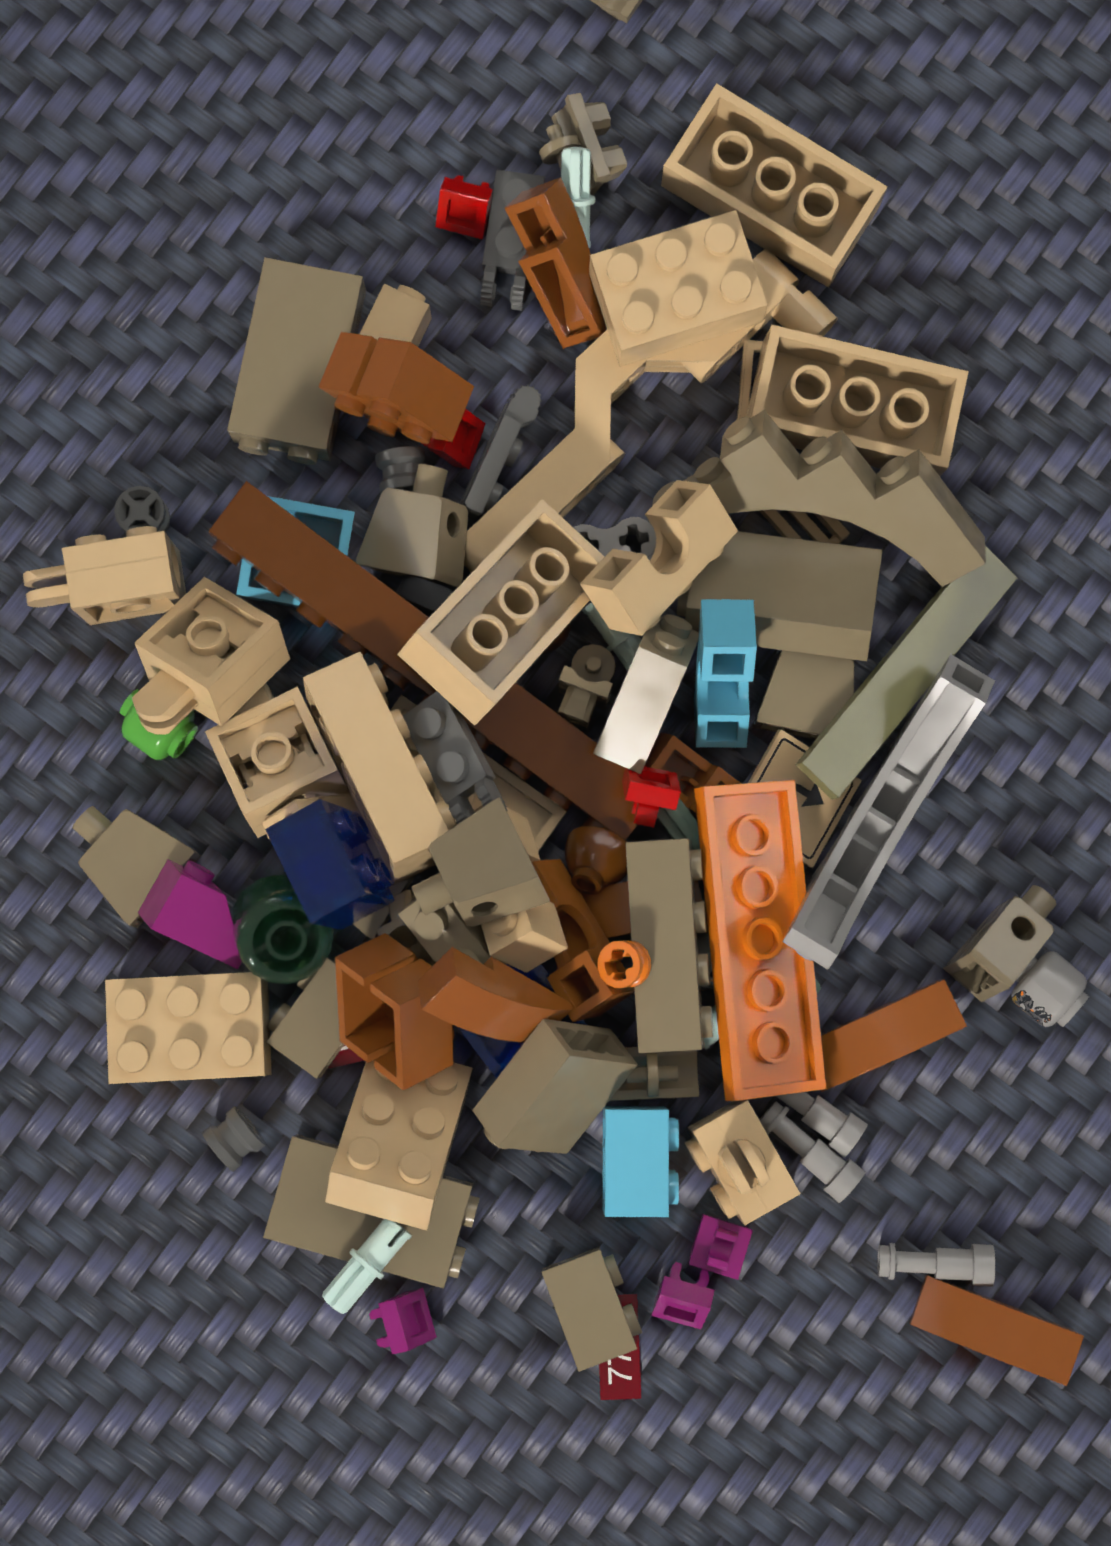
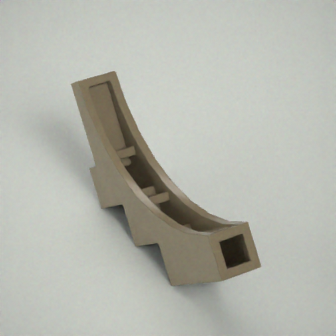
(832, 479)

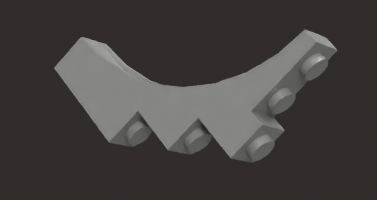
(885, 810)

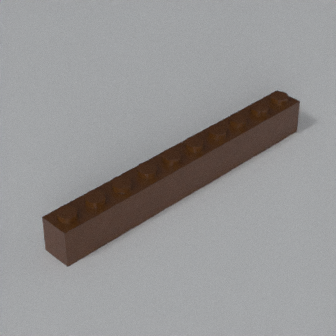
(382, 622)

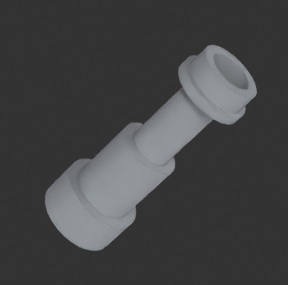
(840, 1129)
(837, 1174)
(945, 1263)

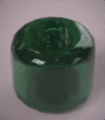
(276, 933)

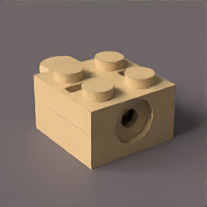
(112, 577)
(206, 657)
(273, 752)
(742, 1161)

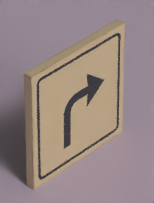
(816, 810)

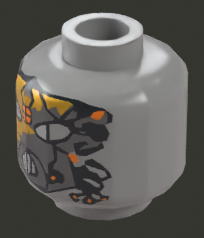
(1050, 990)

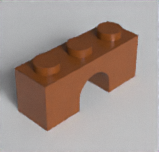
(577, 966)

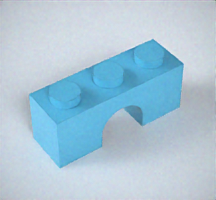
(723, 672)

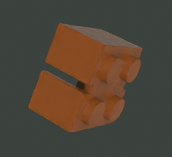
(395, 387)
(384, 1015)

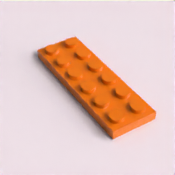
(759, 982)

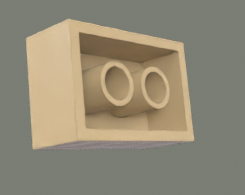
(677, 288)
(187, 1028)
(397, 1145)

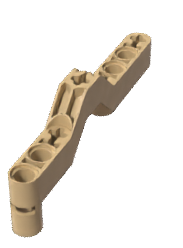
(587, 451)

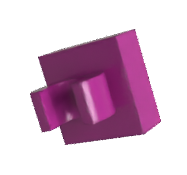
(720, 1246)
(682, 1300)
(405, 1321)

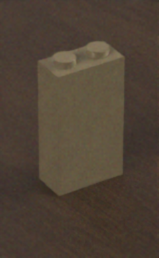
(285, 356)
(803, 592)
(307, 1222)

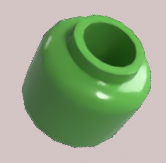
(156, 745)

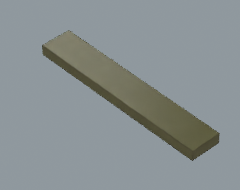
(903, 676)

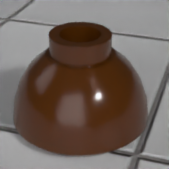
(595, 858)

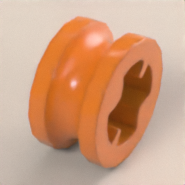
(634, 975)

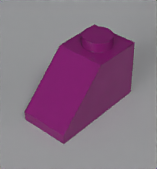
(191, 911)

